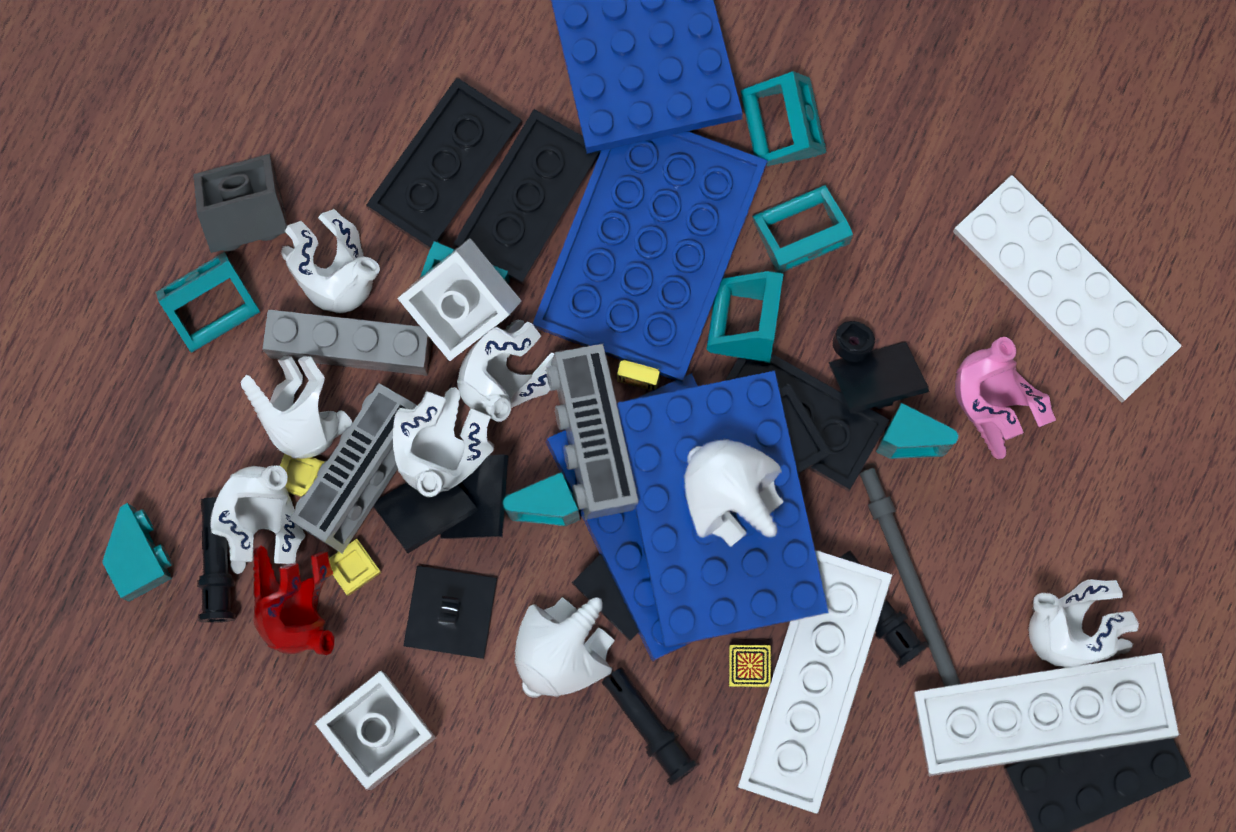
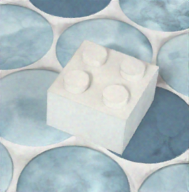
(460, 300)
(375, 730)

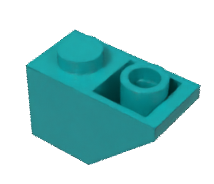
(132, 557)

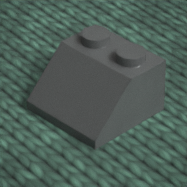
(239, 204)

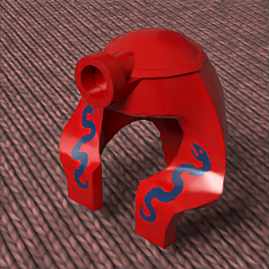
(287, 611)

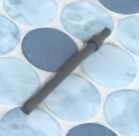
(883, 509)

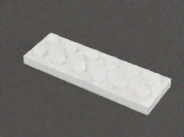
(1067, 288)
(815, 687)
(1045, 714)

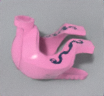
(989, 384)

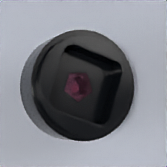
(853, 341)

